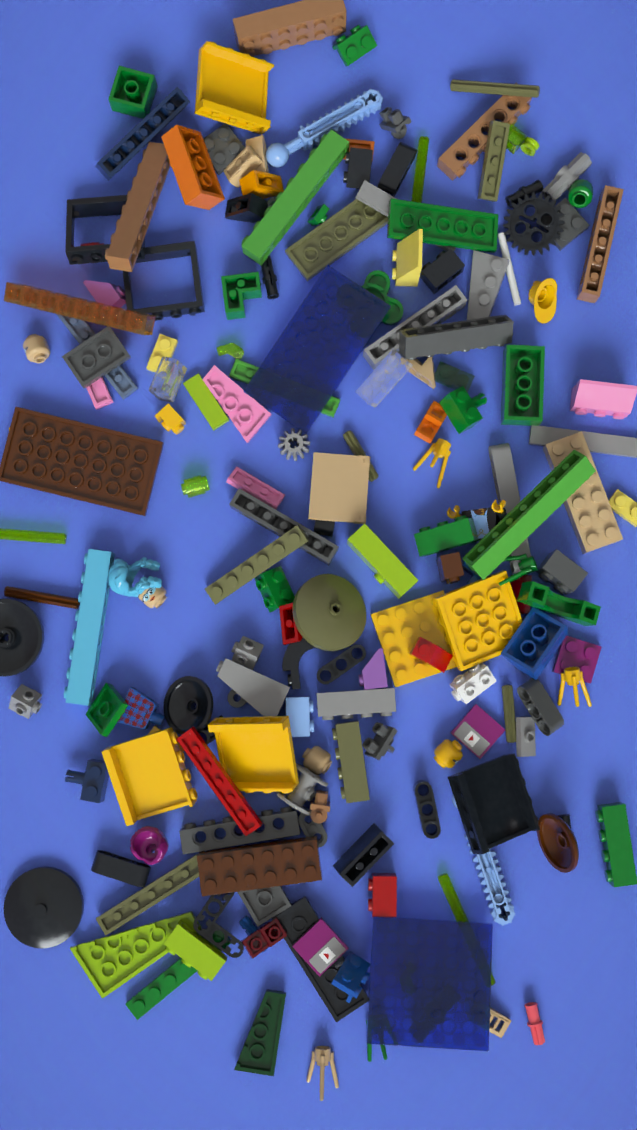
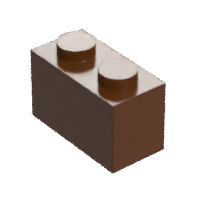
(450, 568)

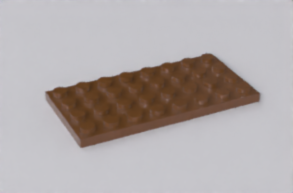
(80, 461)

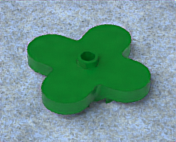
(379, 284)

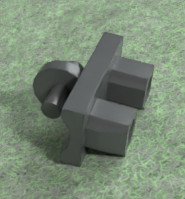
(394, 122)
(381, 743)

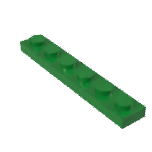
(165, 983)

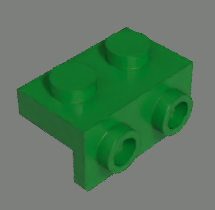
(355, 44)
(274, 588)

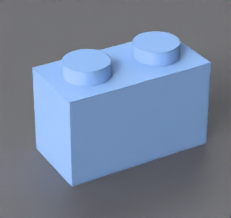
(299, 716)

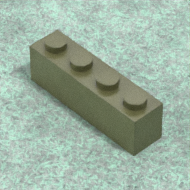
(352, 762)

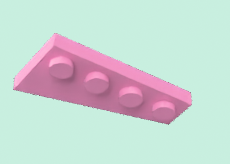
(241, 408)

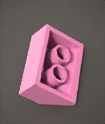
(602, 398)

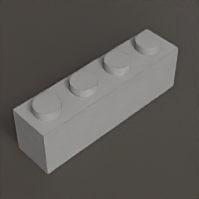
(356, 702)

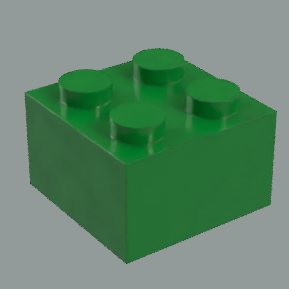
(132, 92)

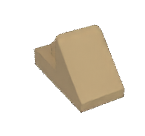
(424, 372)

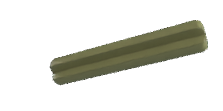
(357, 450)
(509, 713)

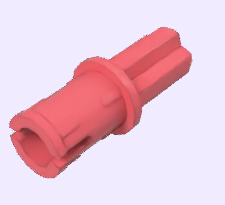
(535, 1023)

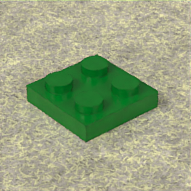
(106, 709)

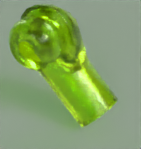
(231, 349)

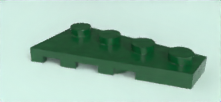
(262, 1042)

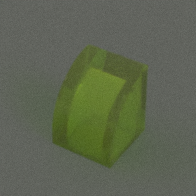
(515, 138)

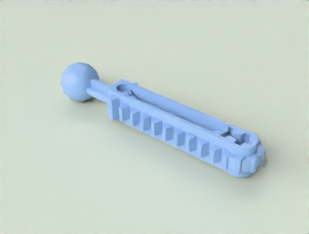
(337, 120)
(494, 886)

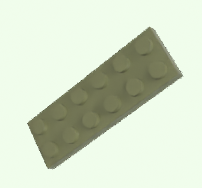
(335, 238)

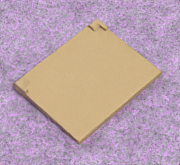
(339, 488)

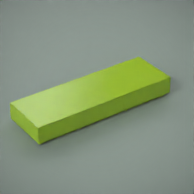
(206, 402)

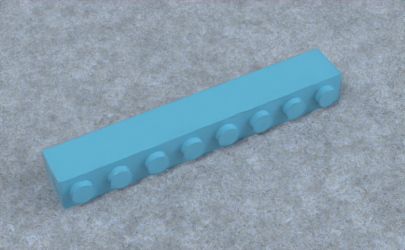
(90, 628)

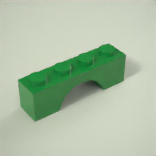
(564, 607)

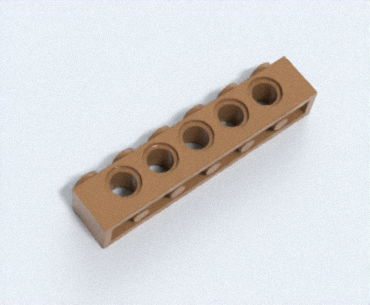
(499, 110)
(600, 244)

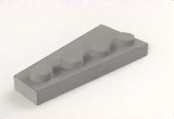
(485, 283)

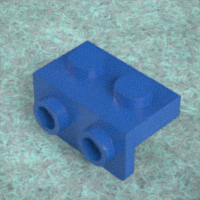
(351, 975)

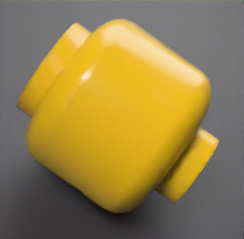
(448, 753)

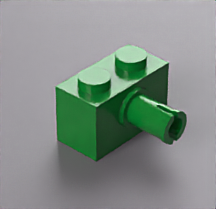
(462, 409)

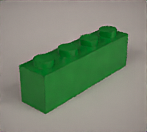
(617, 844)

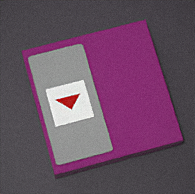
(477, 731)
(320, 947)

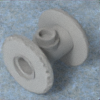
(303, 791)

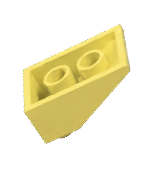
(408, 260)

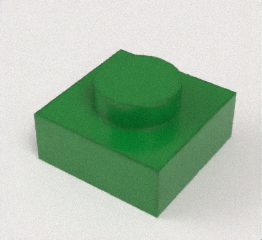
(318, 215)

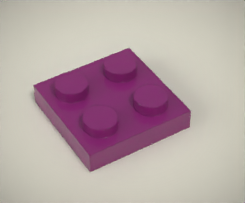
(577, 654)

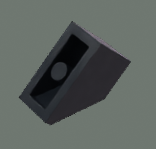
(246, 208)

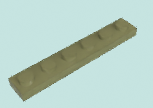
(257, 564)
(149, 895)

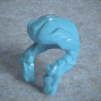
(122, 576)

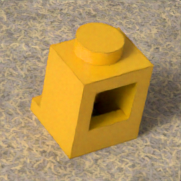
(170, 419)

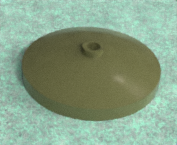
(329, 612)

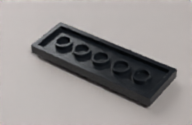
(297, 921)

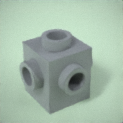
(247, 652)
(25, 701)

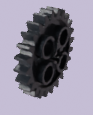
(542, 208)

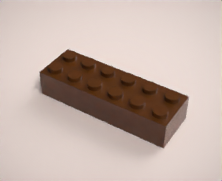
(259, 866)

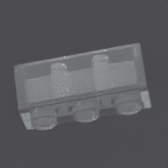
(384, 378)

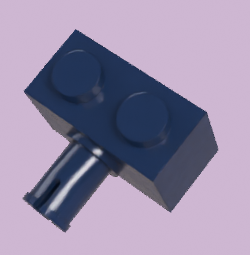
(93, 781)

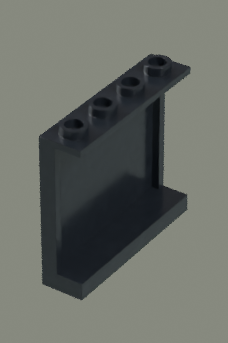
(493, 803)

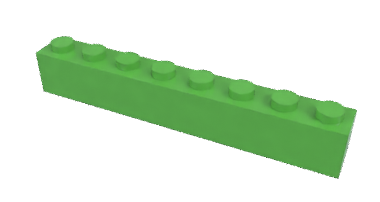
(295, 197)
(529, 514)

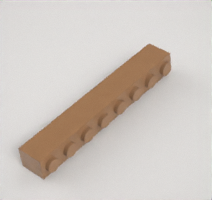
(138, 208)

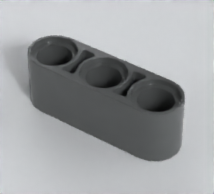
(540, 706)

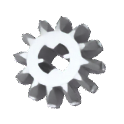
(286, 446)

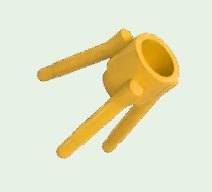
(439, 449)
(572, 676)

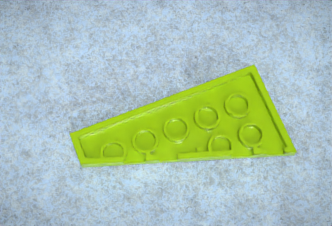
(121, 956)

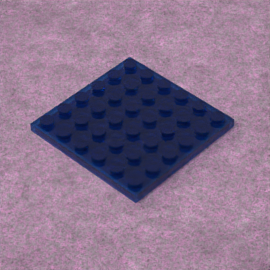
(430, 983)

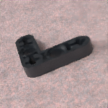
(212, 926)

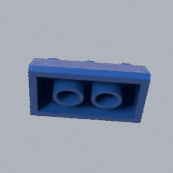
(535, 642)

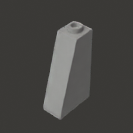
(258, 690)

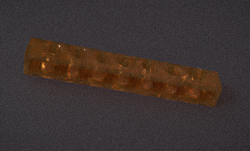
(79, 308)

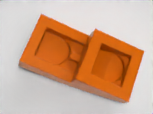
(431, 422)

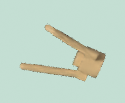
(323, 1056)

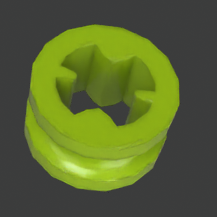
(529, 146)

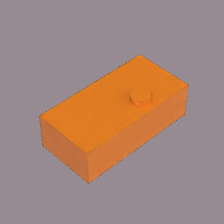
(192, 167)

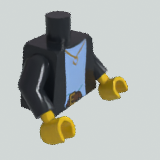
(484, 519)

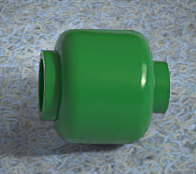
(580, 193)

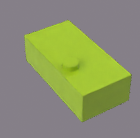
(381, 561)

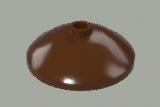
(558, 842)

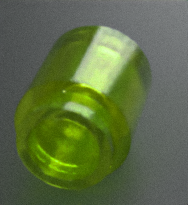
(195, 486)

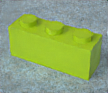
(195, 951)

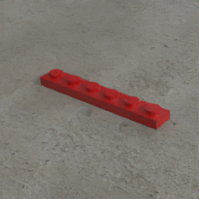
(219, 781)

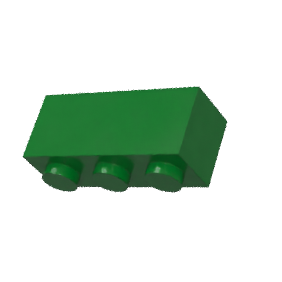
(446, 536)

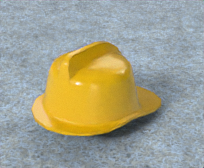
(544, 298)

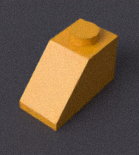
(261, 184)

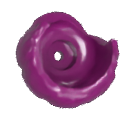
(143, 845)

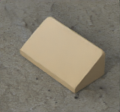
(242, 165)

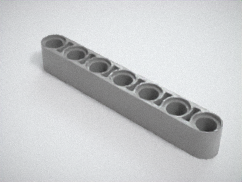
(507, 490)

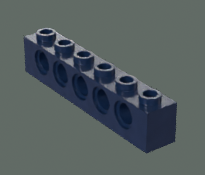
(142, 133)

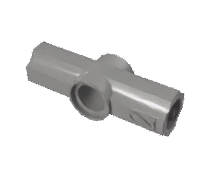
(566, 176)

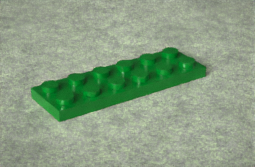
(443, 225)

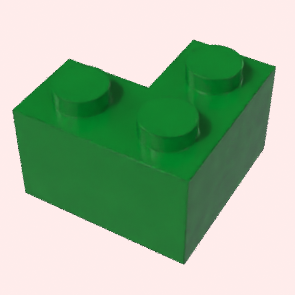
(236, 290)

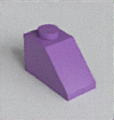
(106, 293)
(374, 672)

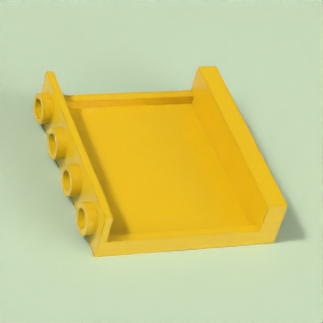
(232, 87)
(257, 752)
(149, 775)

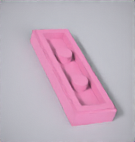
(255, 487)

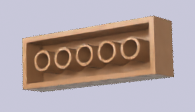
(289, 25)

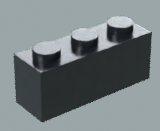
(363, 854)

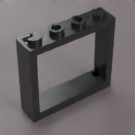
(91, 208)
(167, 252)

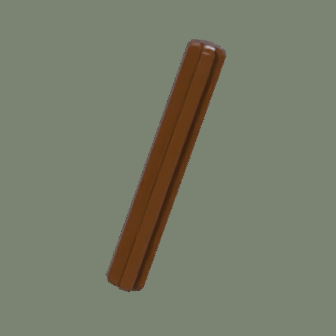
(41, 597)

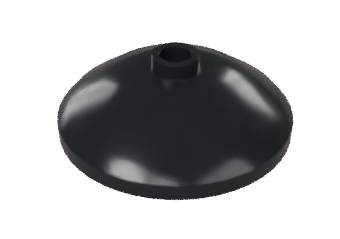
(181, 703)

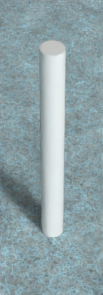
(510, 272)

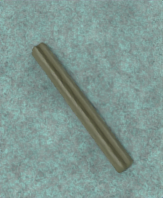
(495, 88)

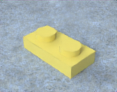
(164, 347)
(624, 507)

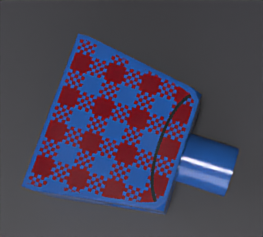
(140, 710)

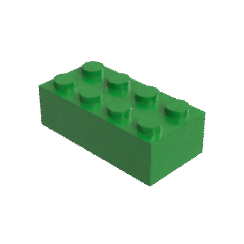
(522, 385)

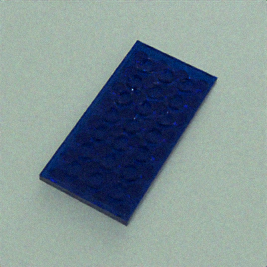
(317, 349)

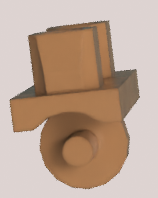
(319, 807)

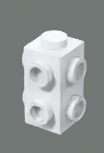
(472, 683)

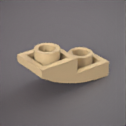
(259, 146)

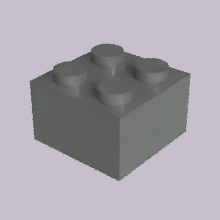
(561, 572)

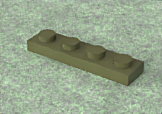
(493, 161)

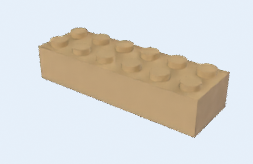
(588, 505)

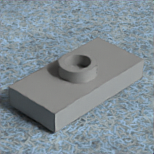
(525, 737)

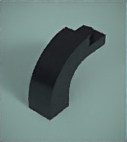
(291, 661)

